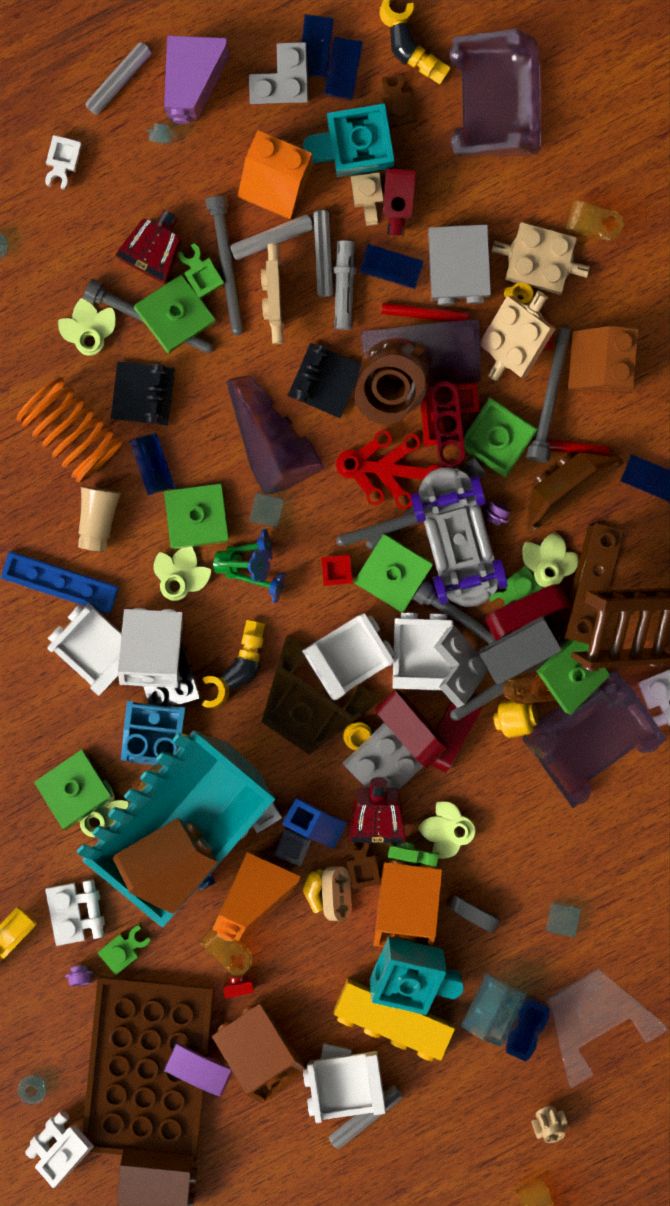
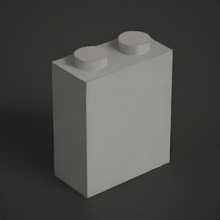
(459, 264)

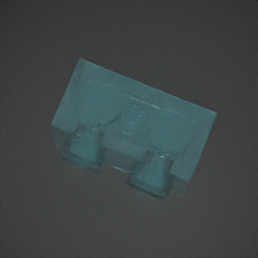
(492, 1008)

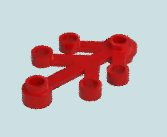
(384, 468)

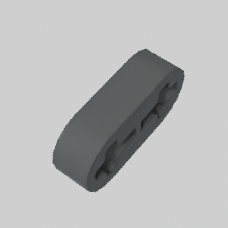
(473, 913)

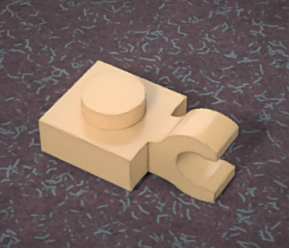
(367, 193)

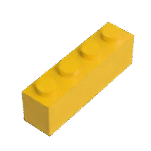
(406, 1029)

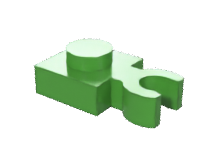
(202, 275)
(519, 585)
(407, 852)
(121, 951)

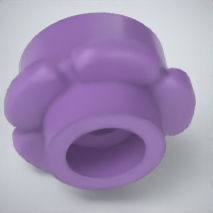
(497, 513)
(79, 976)

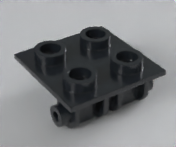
(325, 380)
(142, 393)
(186, 690)

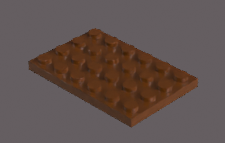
(128, 1092)

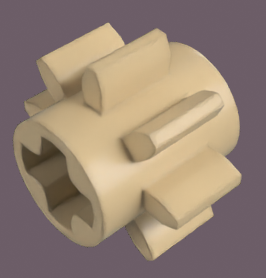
(550, 1124)

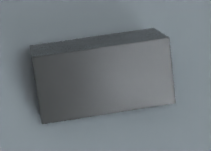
(520, 650)

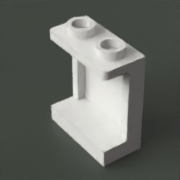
(89, 646)
(150, 648)
(349, 655)
(415, 658)
(345, 1086)

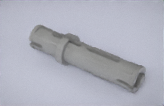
(344, 285)

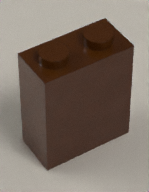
(156, 1179)

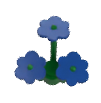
(230, 563)

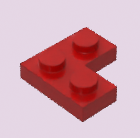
(468, 405)

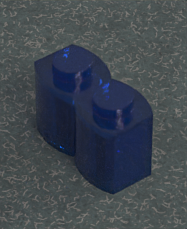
(528, 1024)

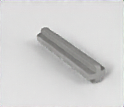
(118, 78)
(274, 235)
(323, 253)
(360, 1122)

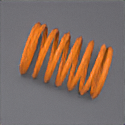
(107, 447)

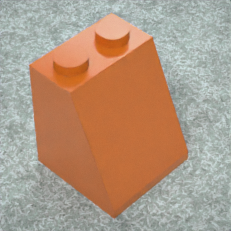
(274, 174)
(253, 896)
(408, 903)

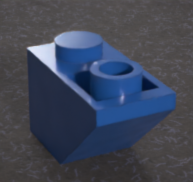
(314, 822)

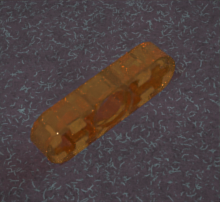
(530, 681)

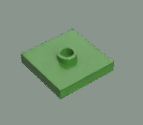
(174, 314)
(498, 437)
(196, 516)
(393, 572)
(568, 679)
(73, 790)

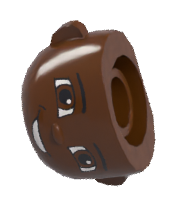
(390, 399)

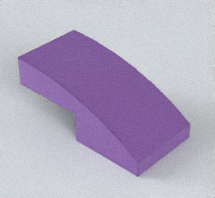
(198, 1070)

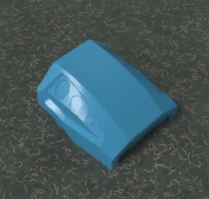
(150, 731)

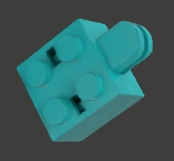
(352, 144)
(411, 976)

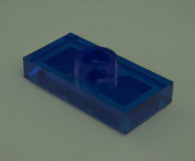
(318, 36)
(343, 68)
(391, 266)
(152, 464)
(647, 477)

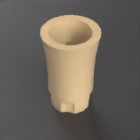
(96, 517)

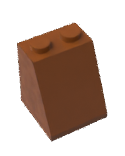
(603, 359)
(167, 864)
(259, 1053)

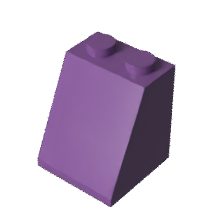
(191, 74)

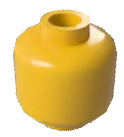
(516, 718)

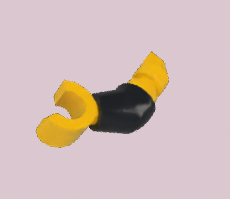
(407, 47)
(243, 669)

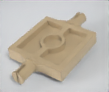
(540, 258)
(271, 283)
(517, 336)

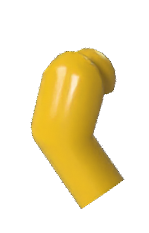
(312, 890)

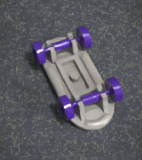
(458, 537)

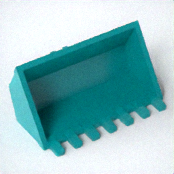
(197, 783)

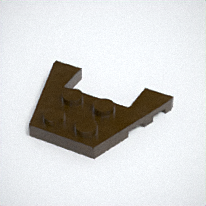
(303, 713)

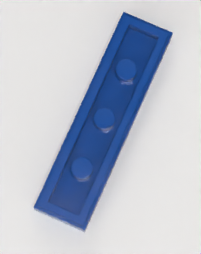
(59, 582)

